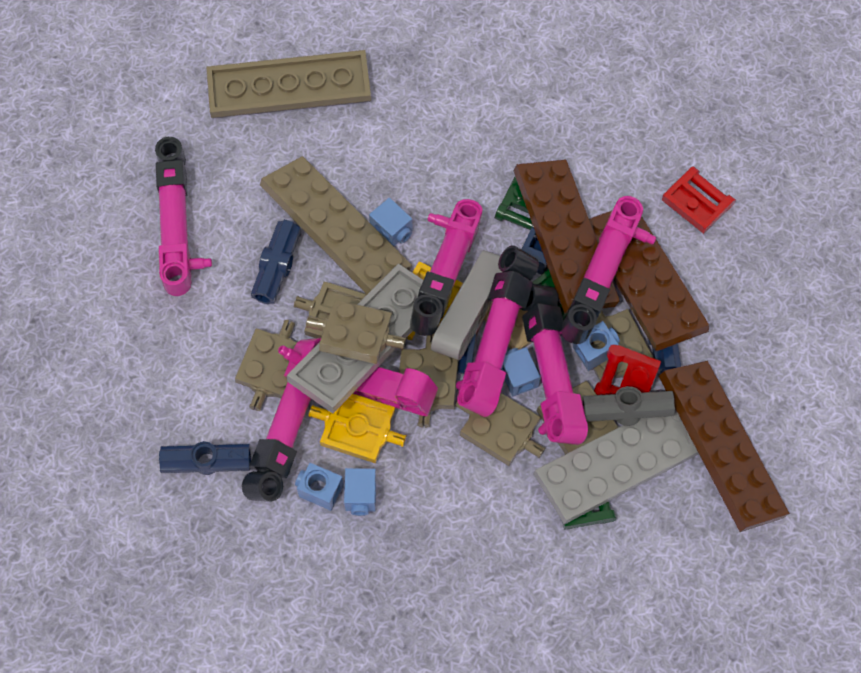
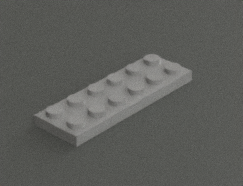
(334, 378)
(614, 464)

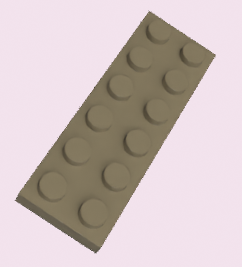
(288, 83)
(333, 223)

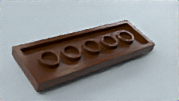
(560, 225)
(655, 291)
(724, 446)

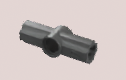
(628, 406)

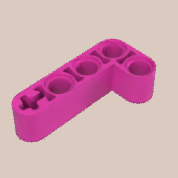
(406, 391)

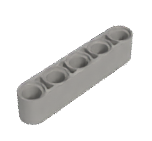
(467, 309)

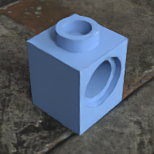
(392, 222)
(593, 357)
(520, 371)
(360, 491)
(328, 495)

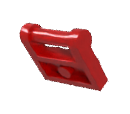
(695, 206)
(639, 372)

